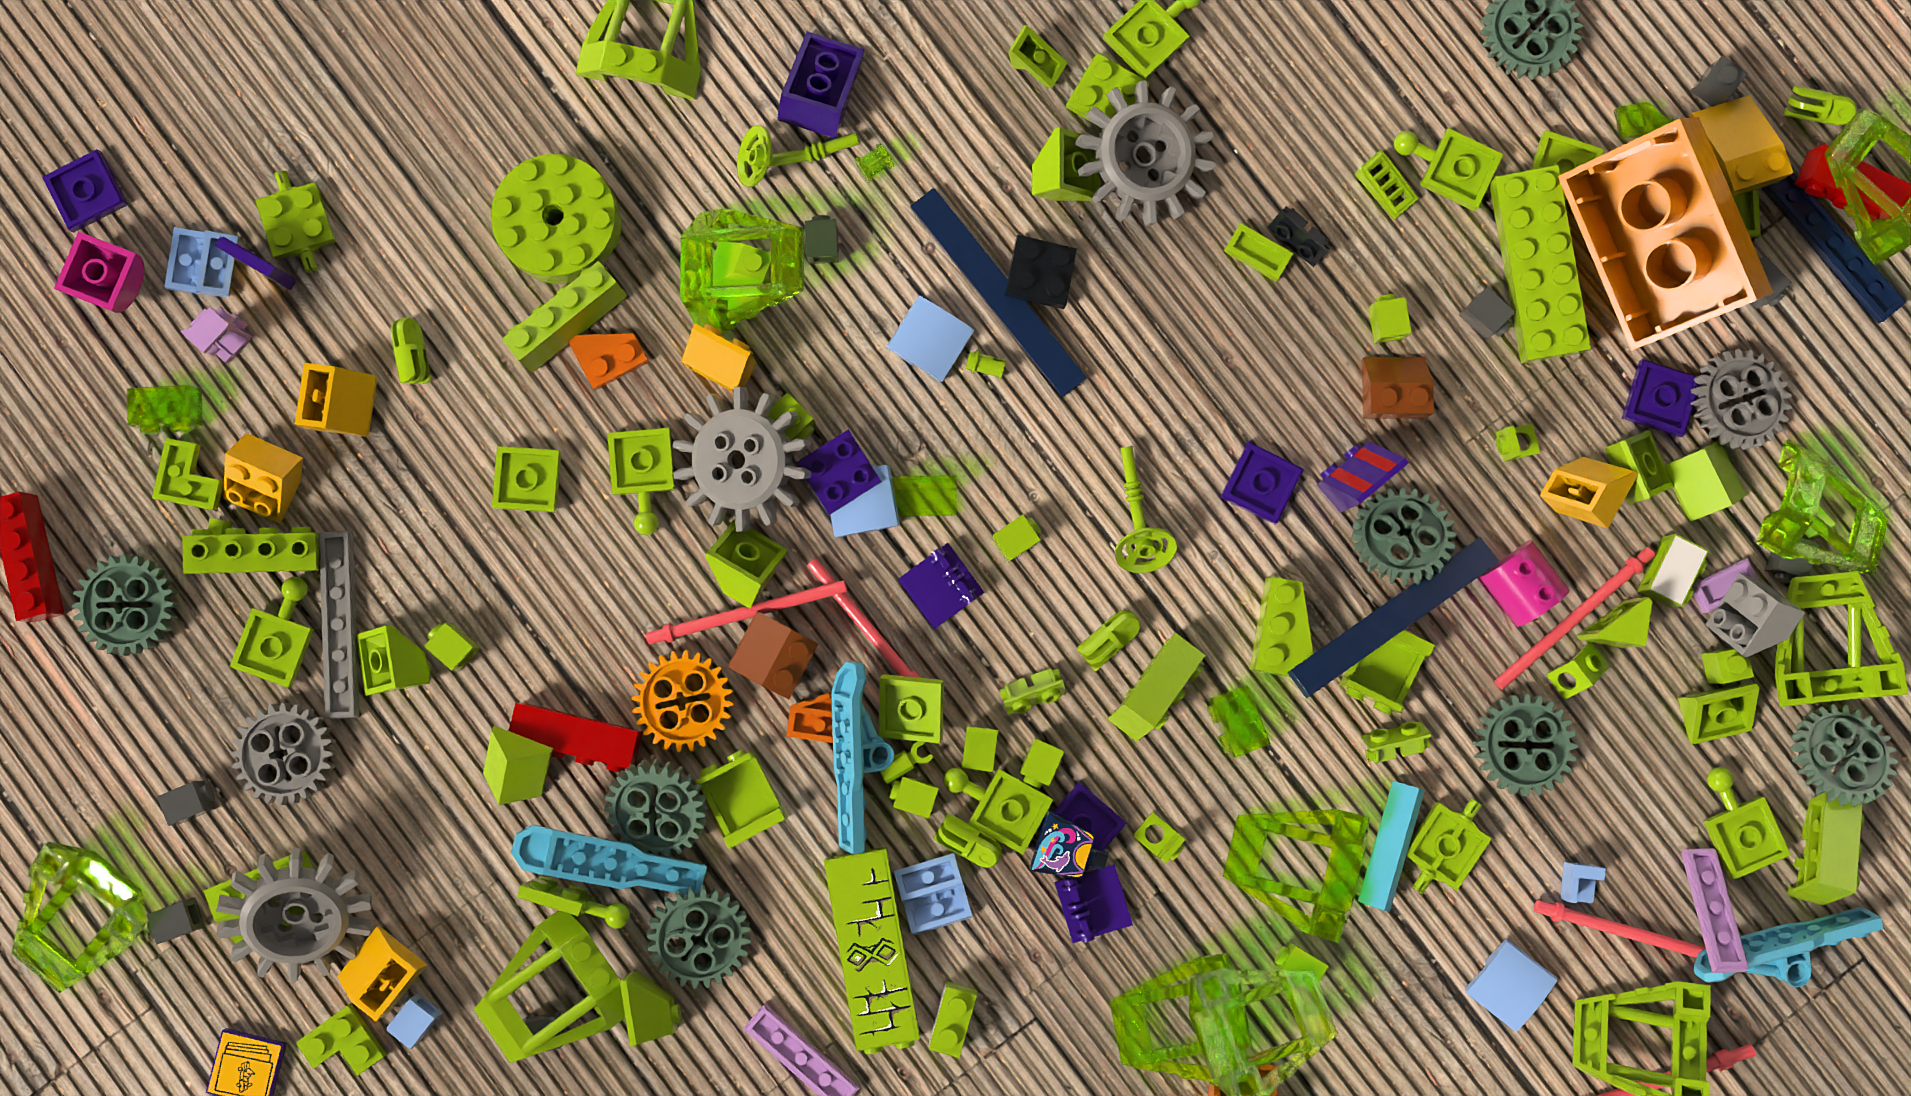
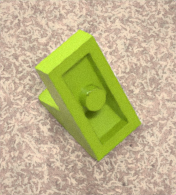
(1037, 57)

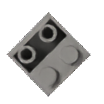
(1754, 616)

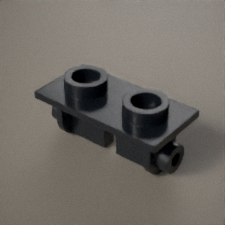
(1290, 228)

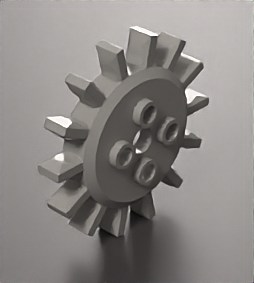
(1149, 125)
(768, 463)
(308, 935)

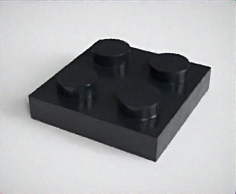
(1040, 272)

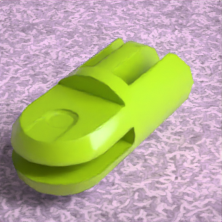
(1825, 108)
(410, 352)
(1109, 638)
(968, 842)

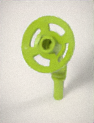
(763, 158)
(1141, 535)

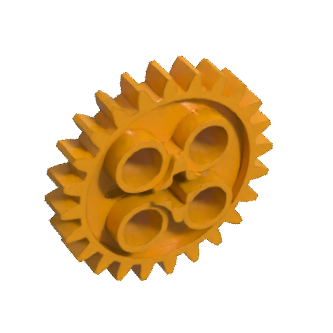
(688, 728)

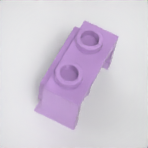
(218, 333)

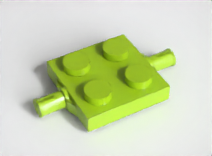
(295, 221)
(1447, 846)

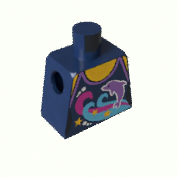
(1065, 848)

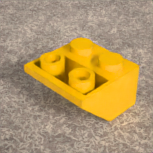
(717, 358)
(335, 400)
(261, 477)
(1588, 490)
(380, 974)

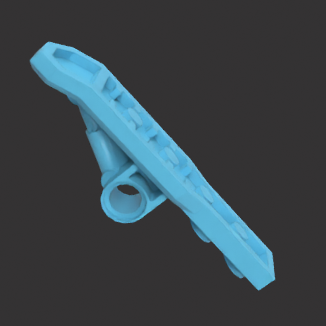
(852, 753)
(602, 861)
(1786, 948)

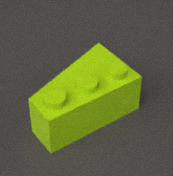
(1282, 628)
(1158, 688)
(1830, 852)

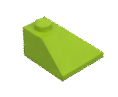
(1056, 169)
(740, 265)
(744, 563)
(390, 661)
(648, 1009)

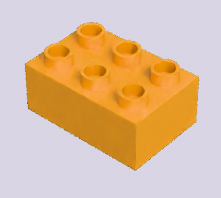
(1665, 232)

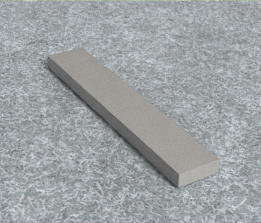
(339, 624)

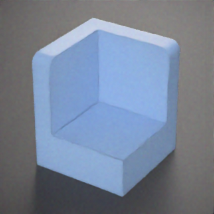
(1579, 882)
(414, 1021)

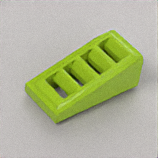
(1370, 182)

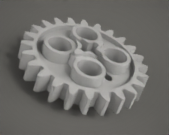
(1751, 425)
(255, 760)

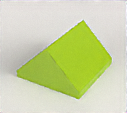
(1641, 455)
(1705, 481)
(1622, 626)
(1719, 712)
(515, 766)

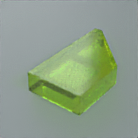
(1638, 120)

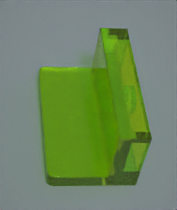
(926, 495)

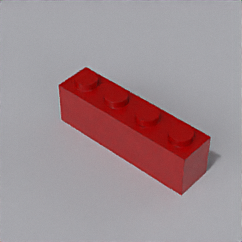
(1818, 182)
(28, 559)
(577, 736)

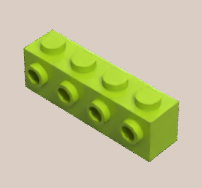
(564, 316)
(250, 552)

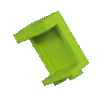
(1387, 672)
(741, 797)

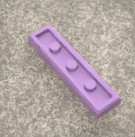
(1714, 910)
(799, 1054)

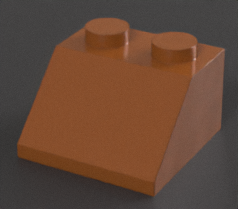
(1396, 388)
(772, 655)

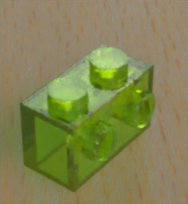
(164, 408)
(1238, 721)

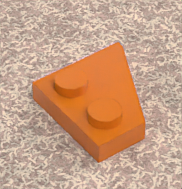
(607, 356)
(812, 719)

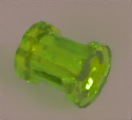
(874, 162)

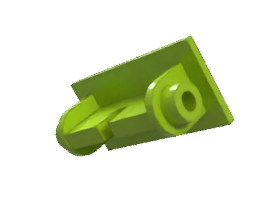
(1047, 688)
(1410, 737)

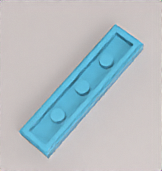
(1391, 846)

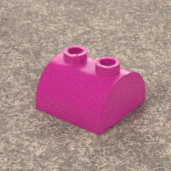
(101, 273)
(1525, 584)

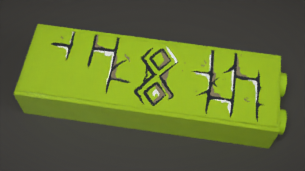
(872, 950)

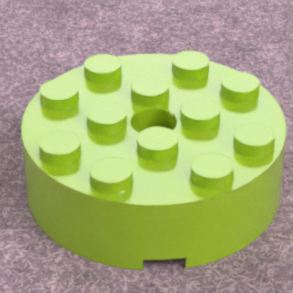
(530, 201)

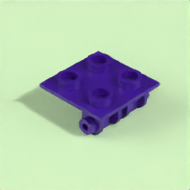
(839, 472)
(941, 585)
(1093, 904)

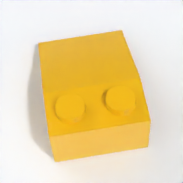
(1744, 145)

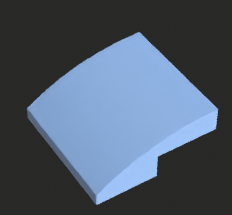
(198, 264)
(930, 338)
(869, 511)
(933, 894)
(1511, 985)

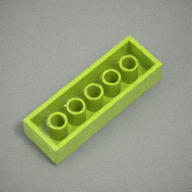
(1539, 264)

